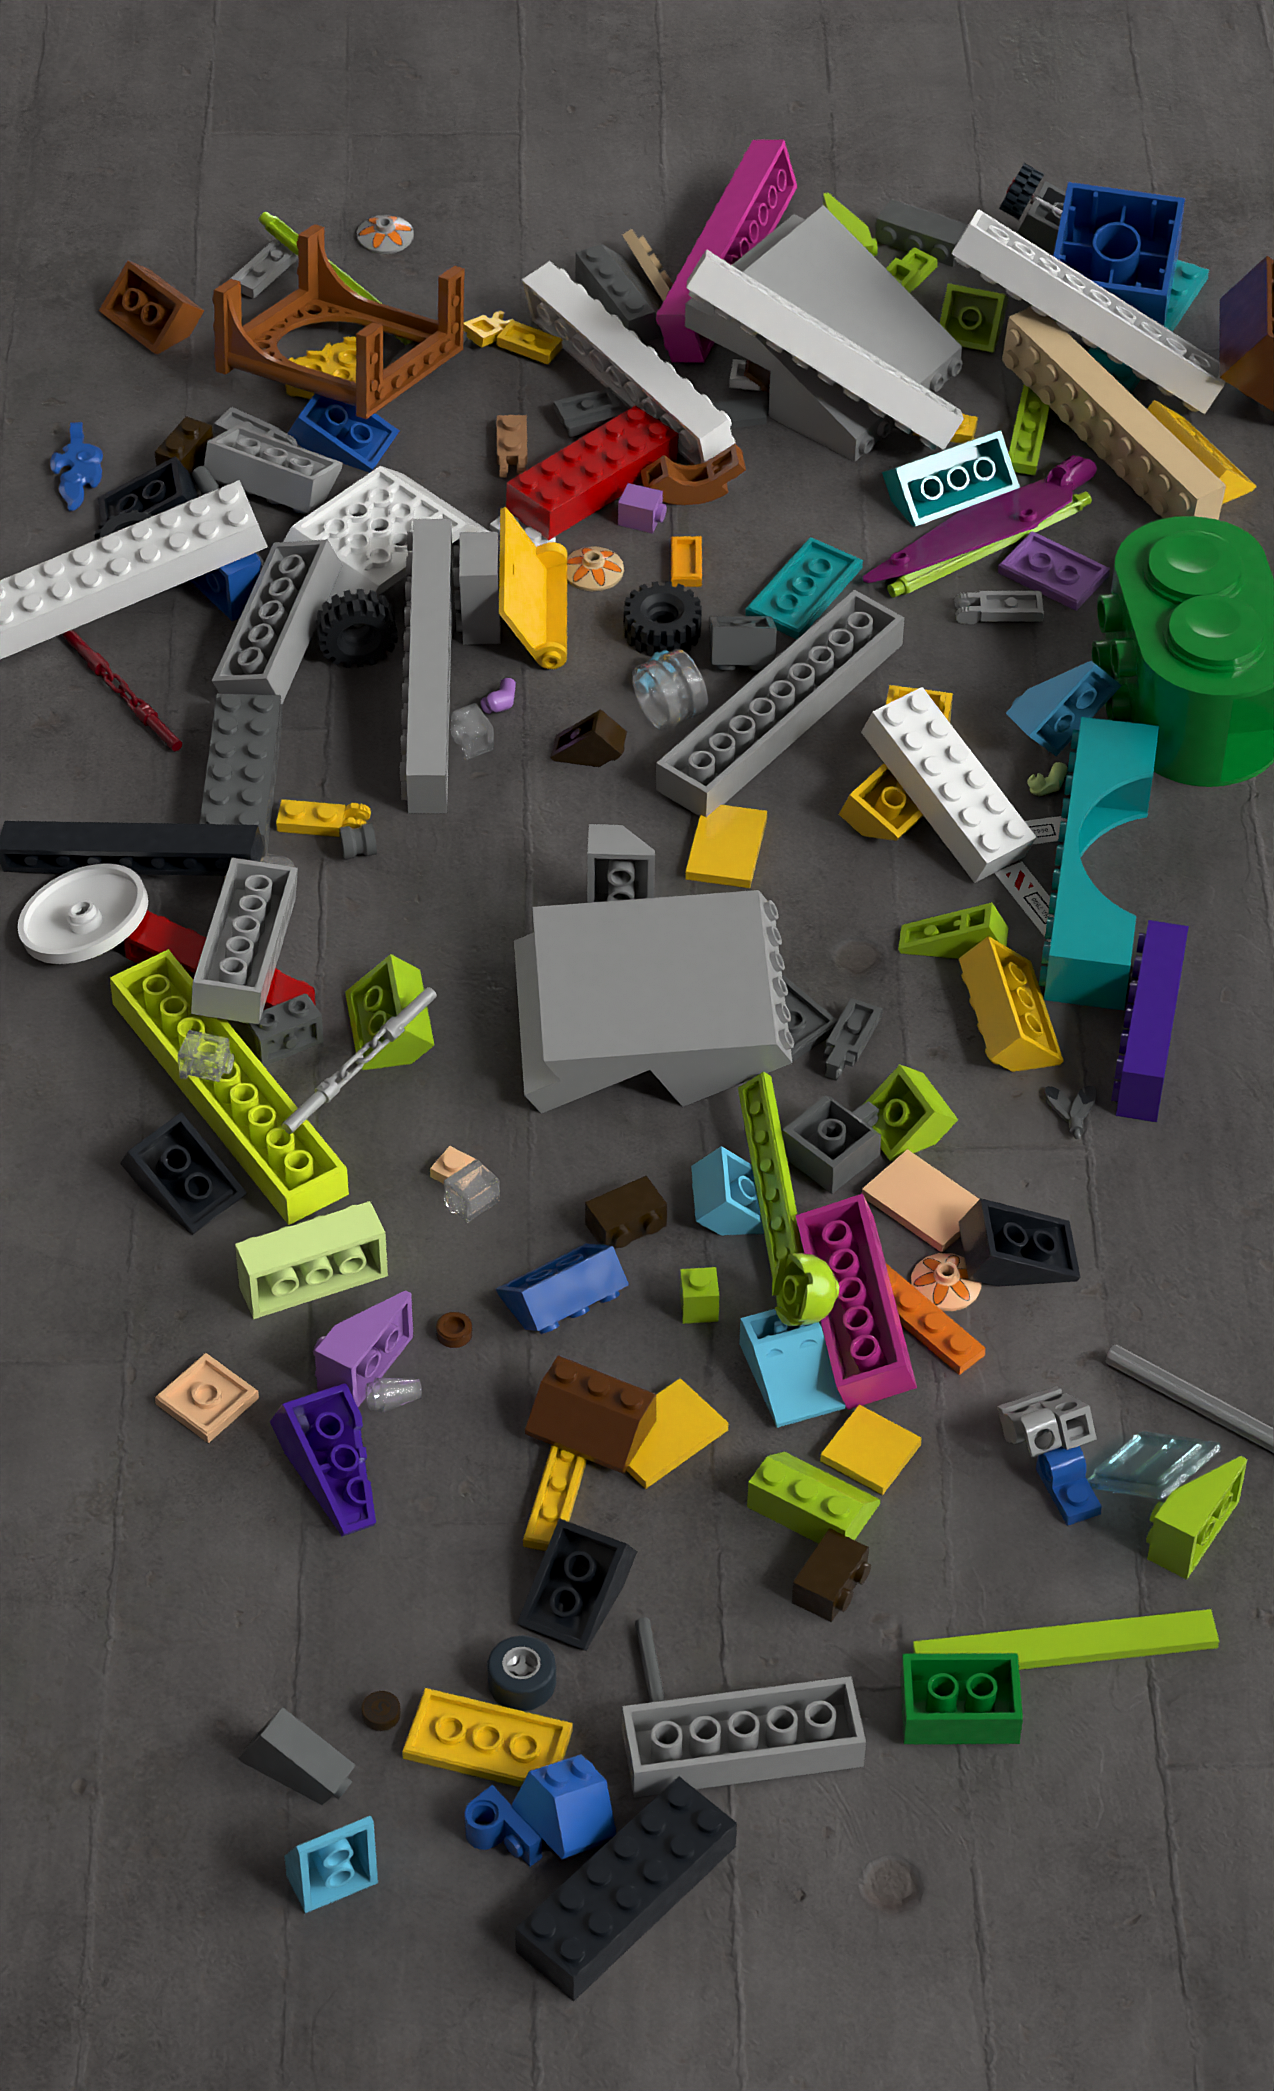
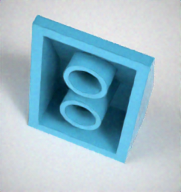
(333, 1865)

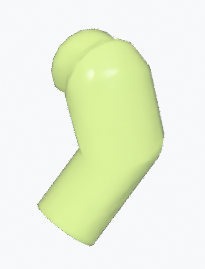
(1041, 786)

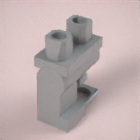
(1047, 1412)

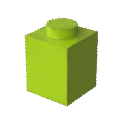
(699, 1295)

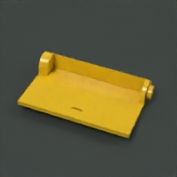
(533, 592)

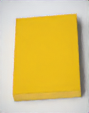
(727, 846)
(681, 1429)

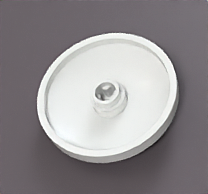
(82, 913)

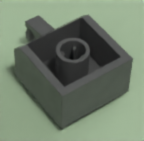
(832, 1142)

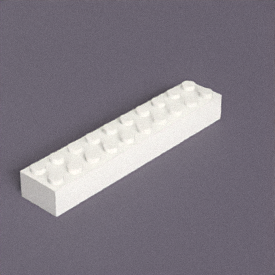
(1089, 311)
(825, 350)
(625, 363)
(127, 567)

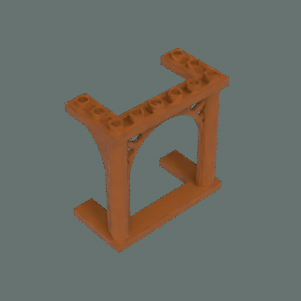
(326, 293)

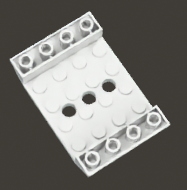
(368, 555)

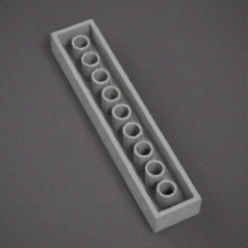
(427, 666)
(779, 704)

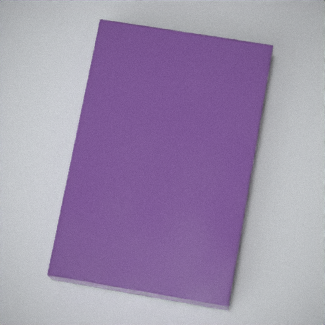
(1053, 570)

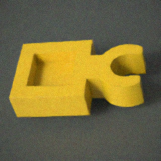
(485, 330)

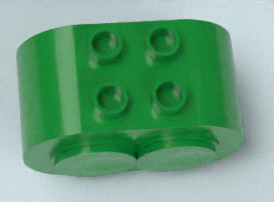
(1193, 647)

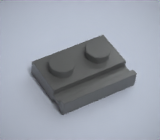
(587, 411)

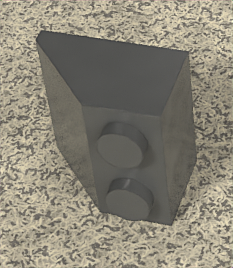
(742, 641)

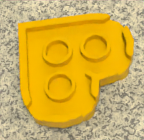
(334, 360)

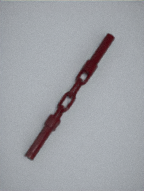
(143, 712)

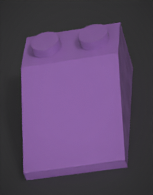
(364, 1346)

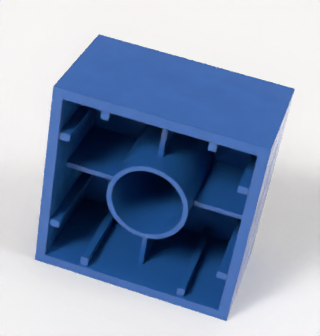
(1123, 243)

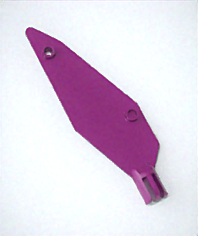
(990, 520)

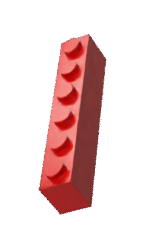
(159, 934)

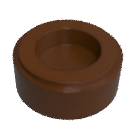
(454, 1329)

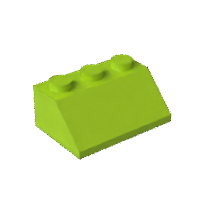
(378, 998)
(808, 1498)

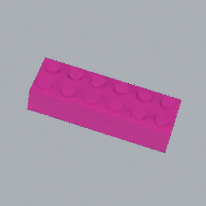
(864, 1324)

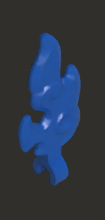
(84, 465)

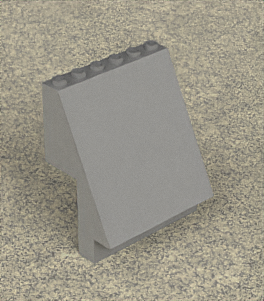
(849, 290)
(655, 988)

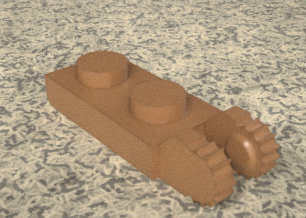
(511, 442)

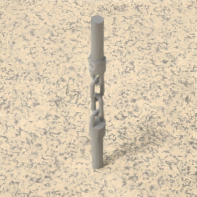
(329, 1088)

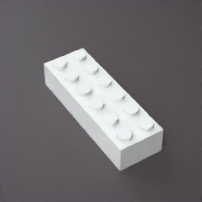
(948, 784)

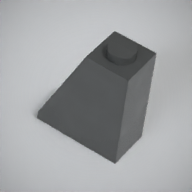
(298, 1758)

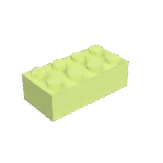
(311, 1259)

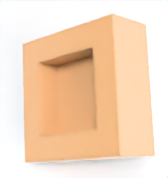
(449, 1163)

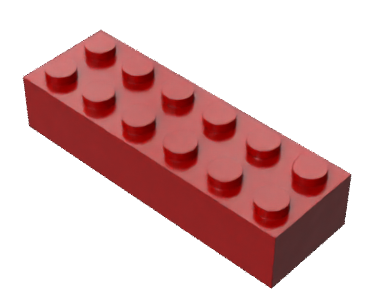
(589, 472)

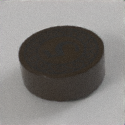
(381, 1710)

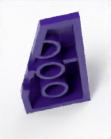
(327, 1451)

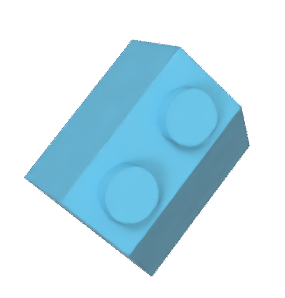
(726, 1194)

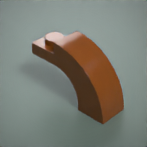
(694, 482)

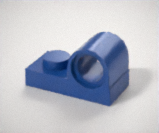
(1066, 1482)
(504, 1825)

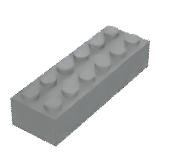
(278, 619)
(244, 941)
(744, 1736)

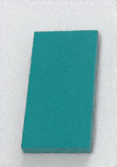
(805, 587)

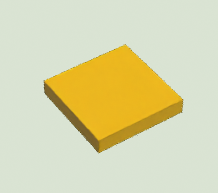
(870, 1449)

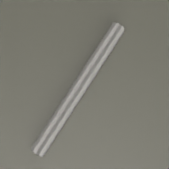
(1191, 1396)

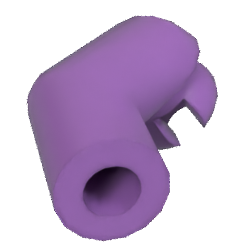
(501, 699)

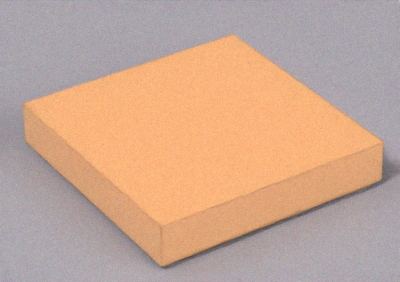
(207, 1397)

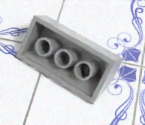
(271, 468)

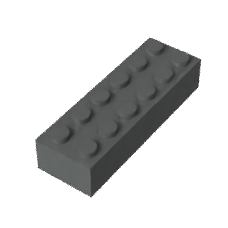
(243, 761)

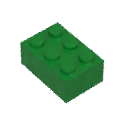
(961, 1698)

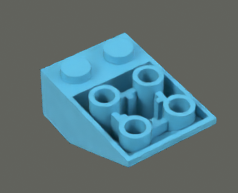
(790, 1367)

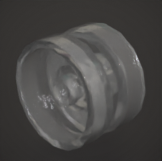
(670, 689)

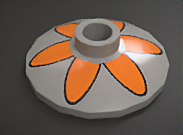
(385, 234)

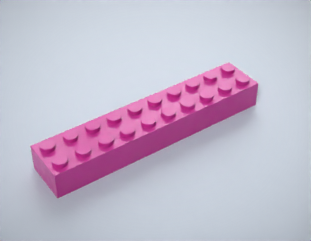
(740, 221)

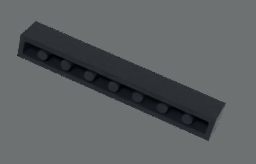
(138, 846)

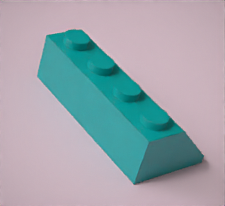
(952, 479)

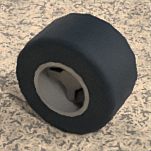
(521, 1673)

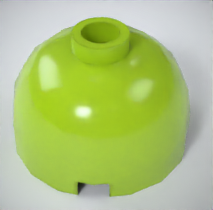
(804, 1289)

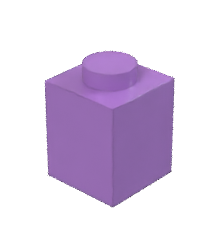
(641, 508)

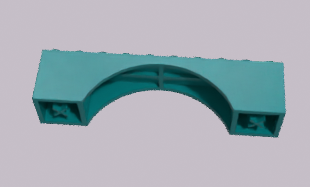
(1089, 932)

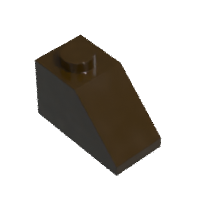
(590, 741)

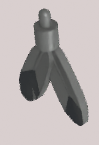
(1069, 1112)

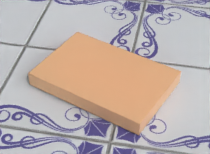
(921, 1199)

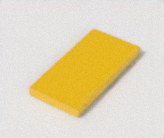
(483, 1738)

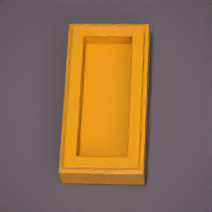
(686, 561)

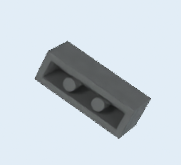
(910, 227)

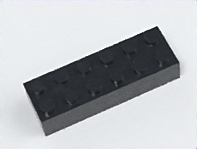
(625, 1888)

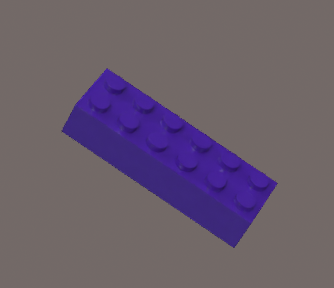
(1149, 1021)

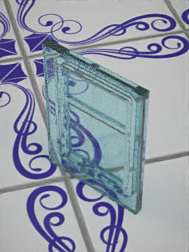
(1152, 1464)

